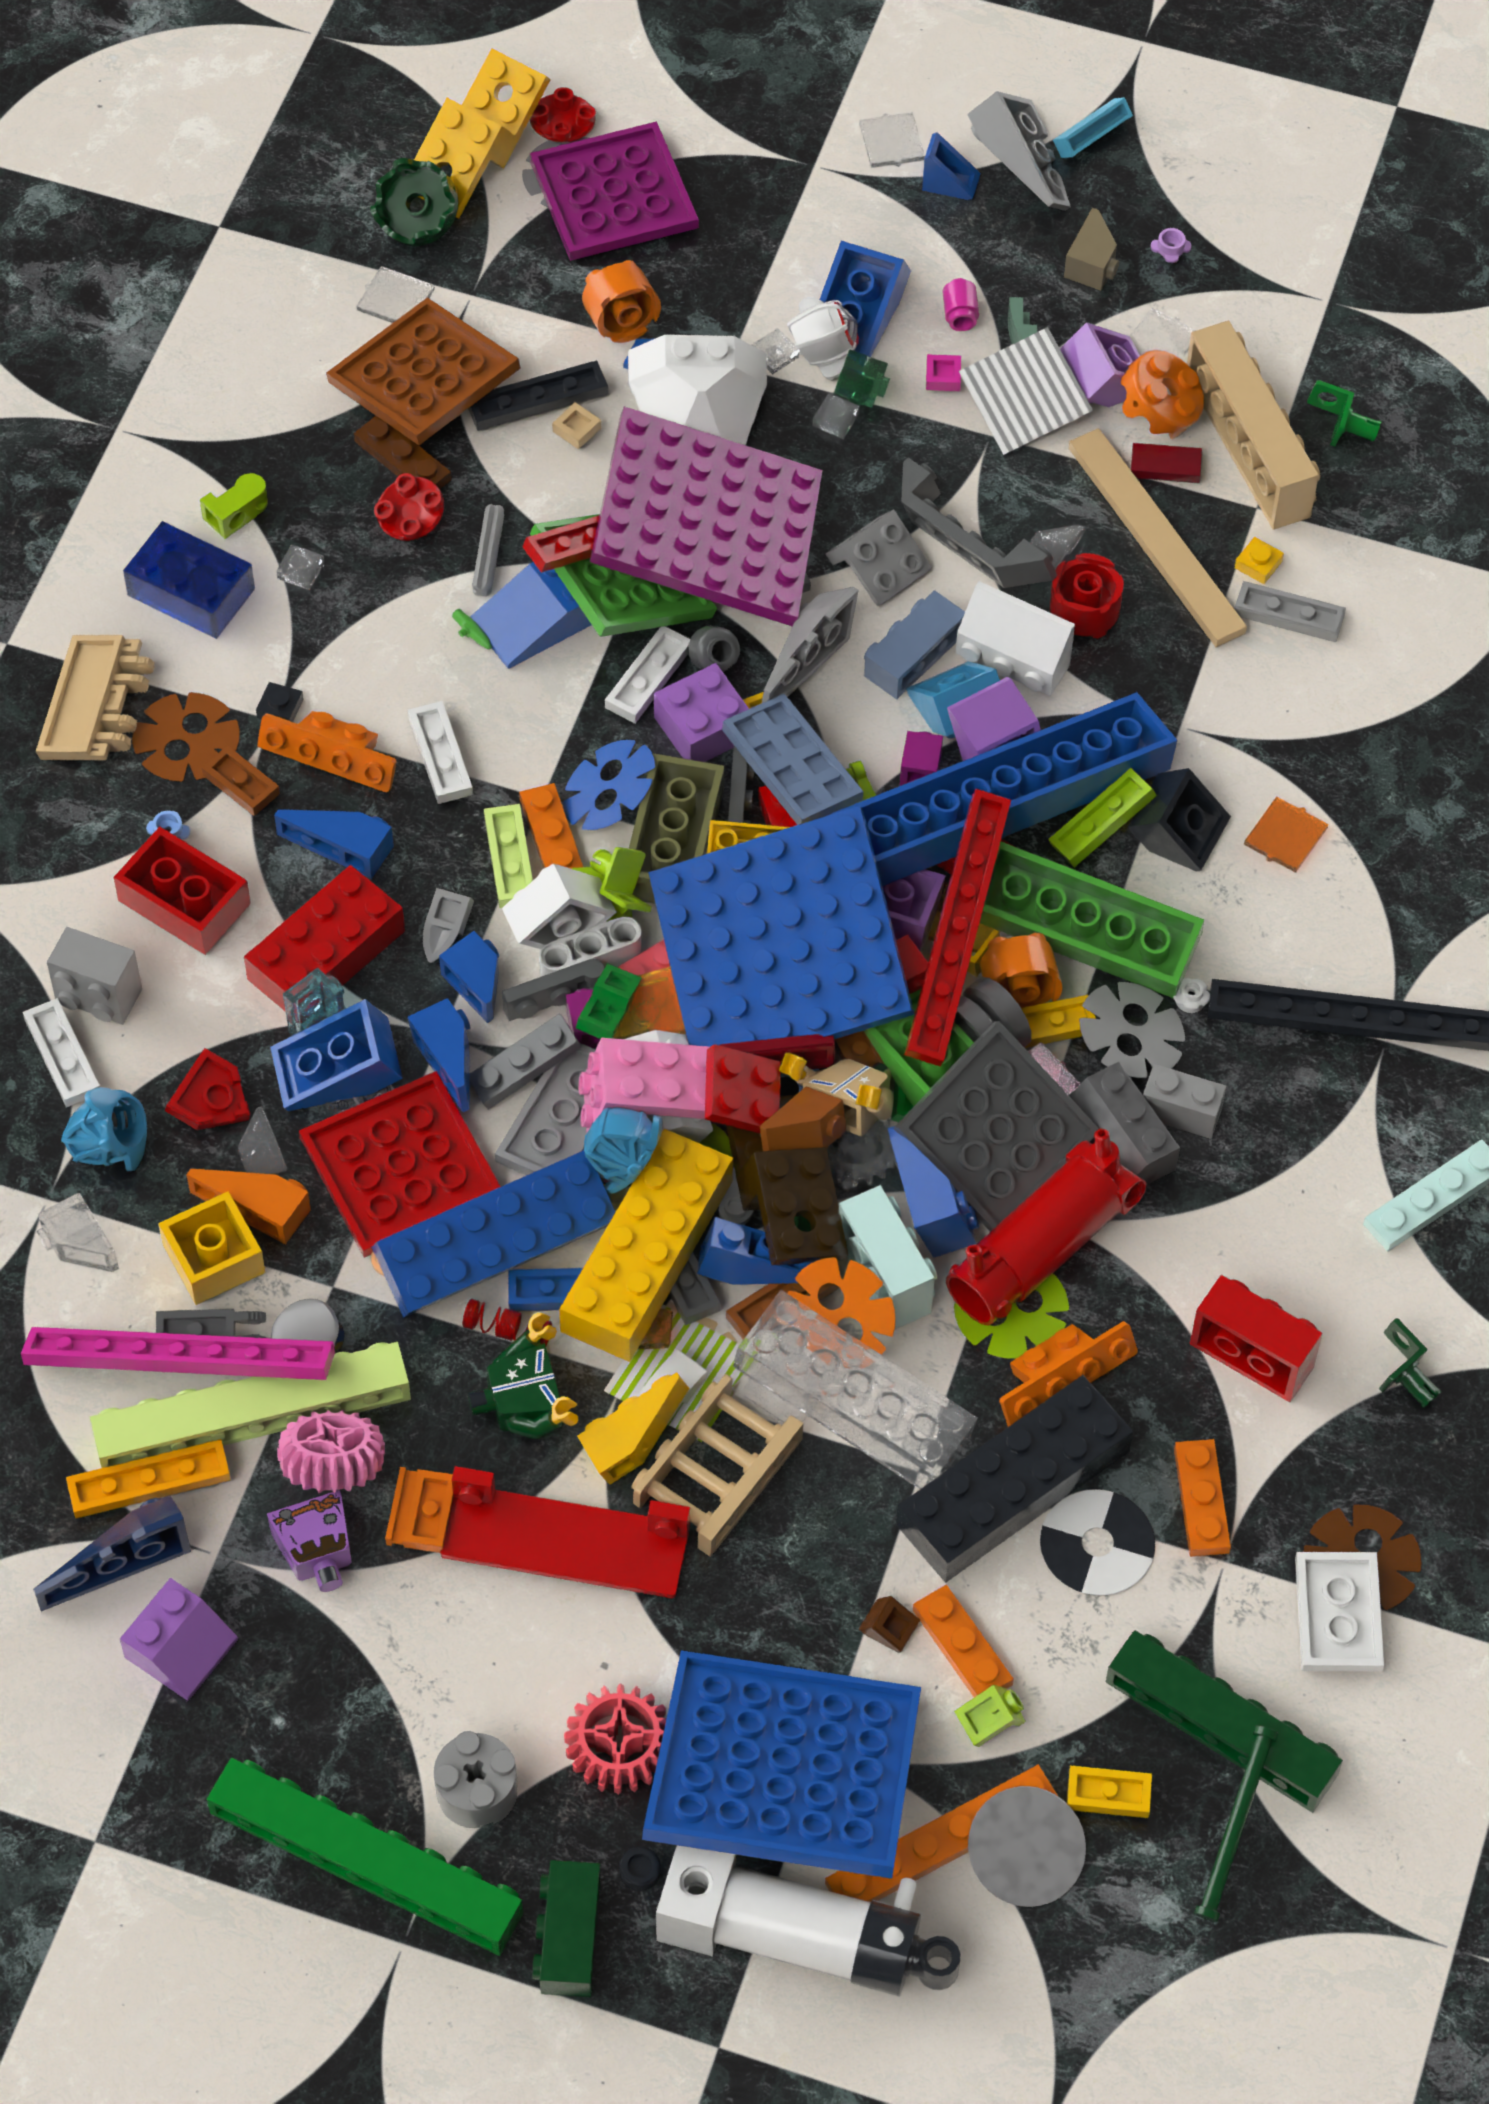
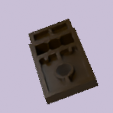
(785, 1187)

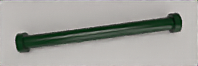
(1236, 1823)

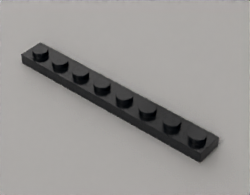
(1349, 1014)

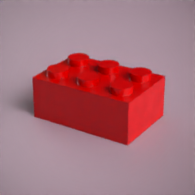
(182, 890)
(1256, 1337)

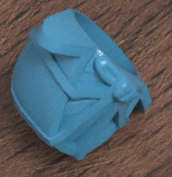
(96, 1141)
(621, 1145)

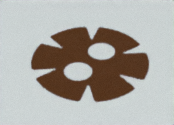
(1394, 1554)

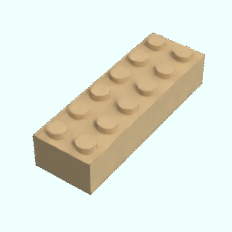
(1253, 425)

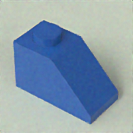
(473, 972)

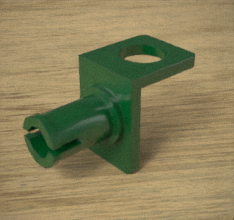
(1408, 1373)

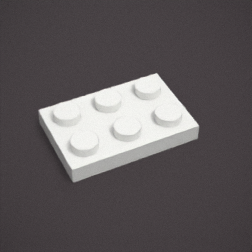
(1339, 1611)

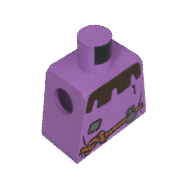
(313, 1539)

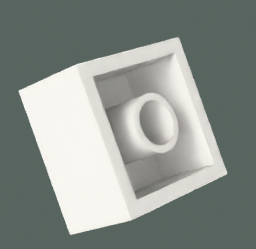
(557, 906)

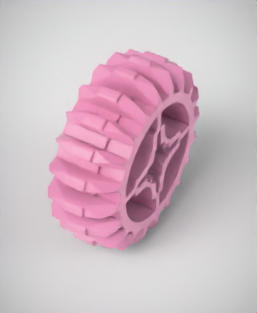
(331, 1451)

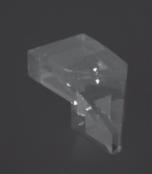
(1059, 541)
(259, 1147)

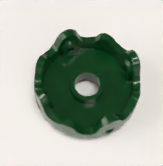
(398, 189)

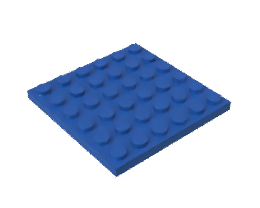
(782, 936)
(783, 1764)

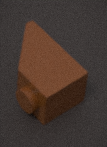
(805, 1122)

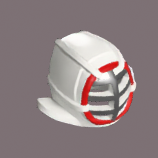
(824, 334)

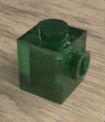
(862, 379)

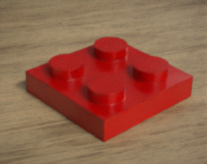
(741, 1088)

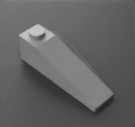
(814, 638)

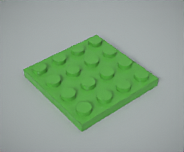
(621, 601)

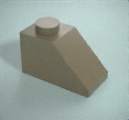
(1092, 254)

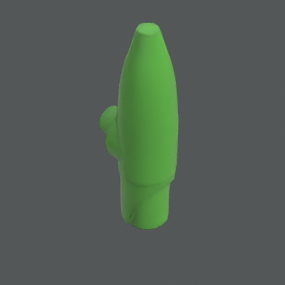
(471, 629)

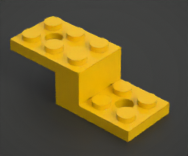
(483, 126)

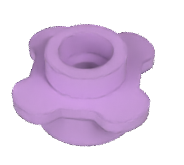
(1171, 244)

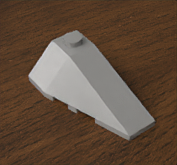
(1016, 136)

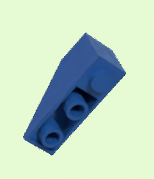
(741, 1256)

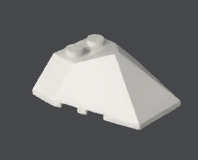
(700, 382)

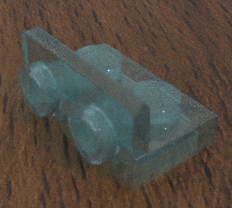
(312, 1001)

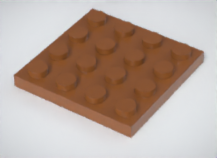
(423, 371)

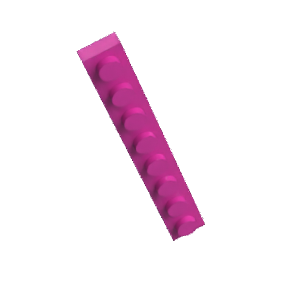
(178, 1353)

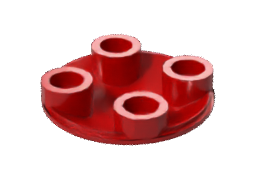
(563, 116)
(409, 507)

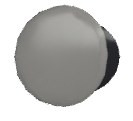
(309, 1321)

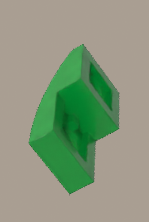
(608, 1002)

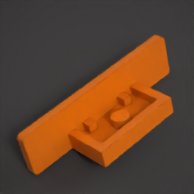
(329, 746)
(1061, 1361)

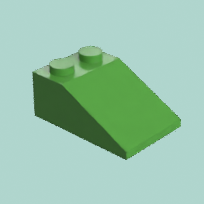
(911, 1074)

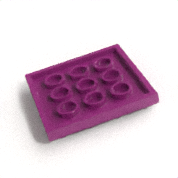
(613, 190)

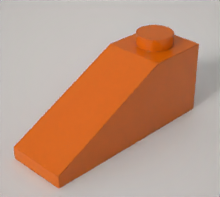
(263, 1199)

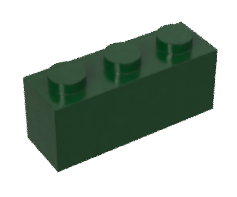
(568, 1928)

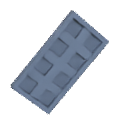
(792, 760)

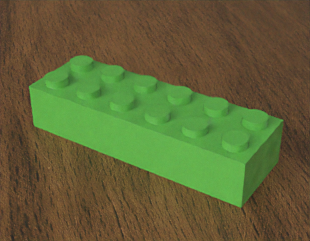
(1091, 920)

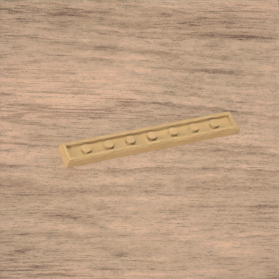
(1157, 537)

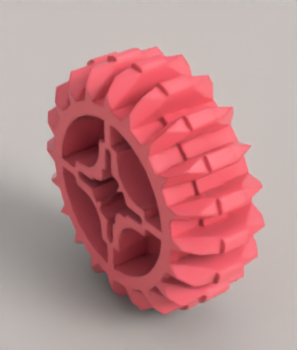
(603, 1738)

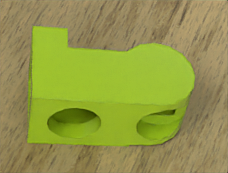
(235, 506)

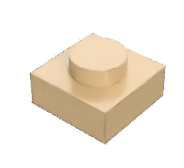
(576, 425)

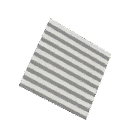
(1025, 390)

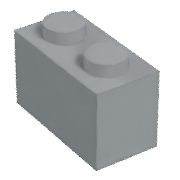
(1184, 1100)

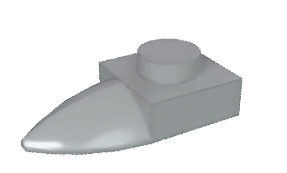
(444, 922)

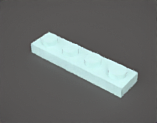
(1430, 1197)

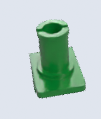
(1347, 420)

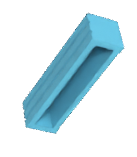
(1092, 127)

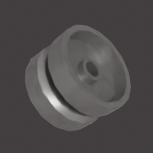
(990, 1002)

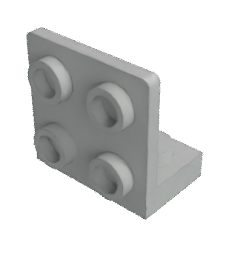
(882, 557)

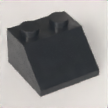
(1180, 820)

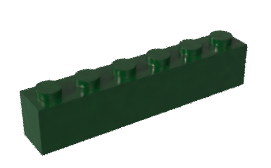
(1221, 1718)

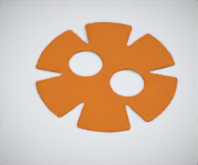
(857, 1286)

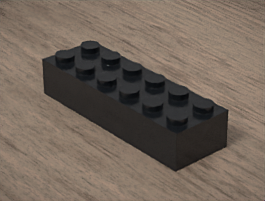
(1014, 1478)

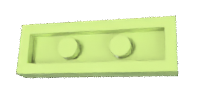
(508, 851)

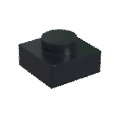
(280, 702)

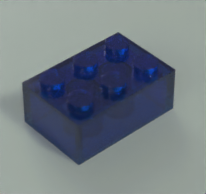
(189, 579)

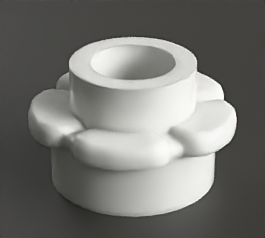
(1192, 1003)

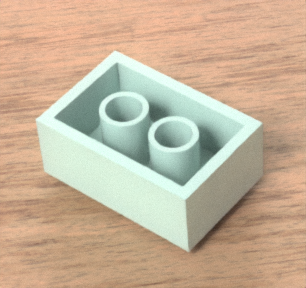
(890, 1251)

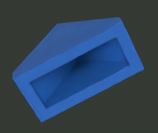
(948, 171)

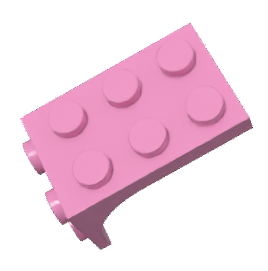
(644, 1078)

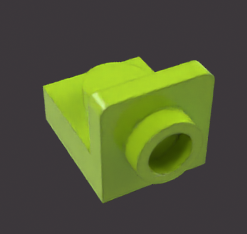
(990, 1714)

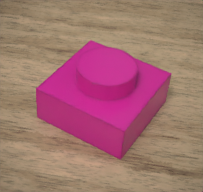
(943, 372)

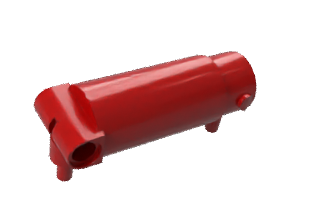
(1045, 1230)

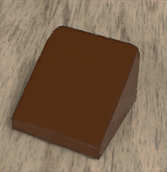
(889, 1623)

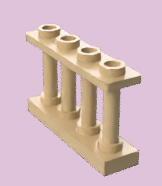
(734, 1497)

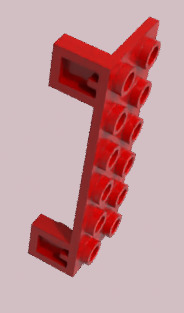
(565, 1537)

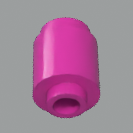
(960, 304)

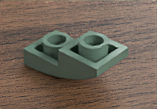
(1019, 321)

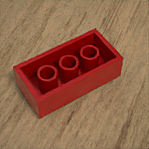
(332, 931)

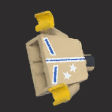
(861, 1087)

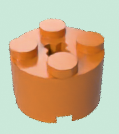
(620, 301)
(1023, 968)

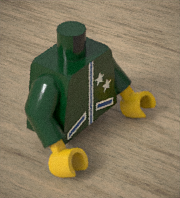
(524, 1386)

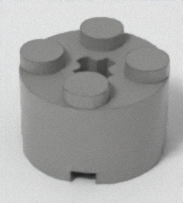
(471, 1758)

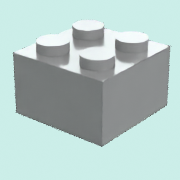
(94, 975)

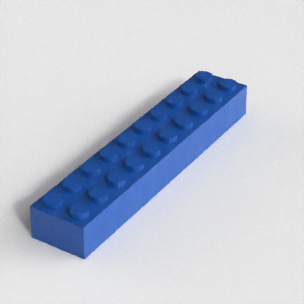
(1038, 773)

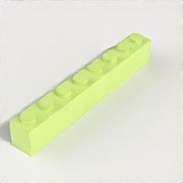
(250, 1406)

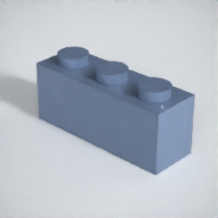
(913, 644)

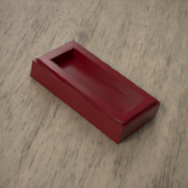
(1166, 462)

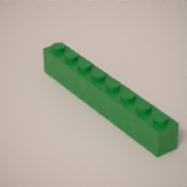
(365, 1855)

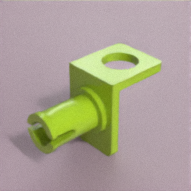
(621, 876)

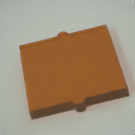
(1286, 834)

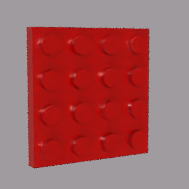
(398, 1160)

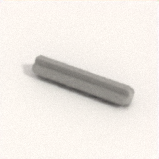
(488, 550)

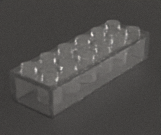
(854, 1391)

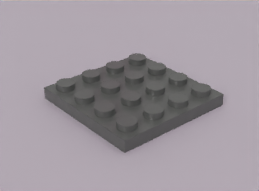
(996, 1125)

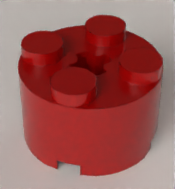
(1087, 594)

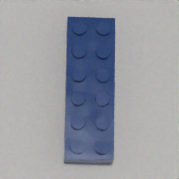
(494, 1233)

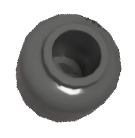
(713, 646)

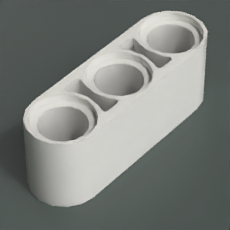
(602, 939)

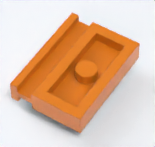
(420, 1510)

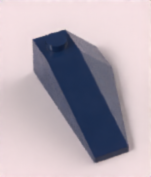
(132, 1545)

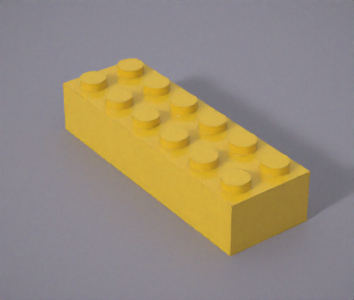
(646, 1245)

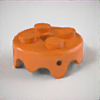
(1149, 397)

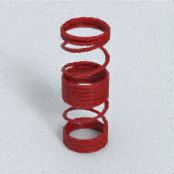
(505, 1329)

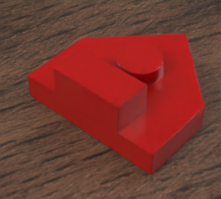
(209, 1094)

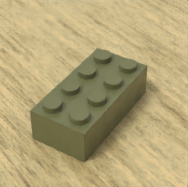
(675, 815)

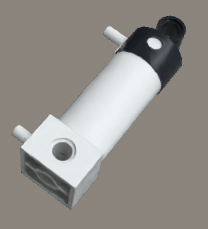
(866, 1942)

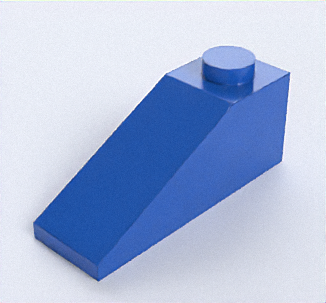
(339, 836)
(444, 1043)

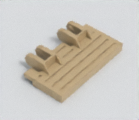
(90, 697)

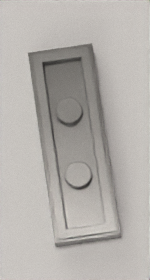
(1289, 611)

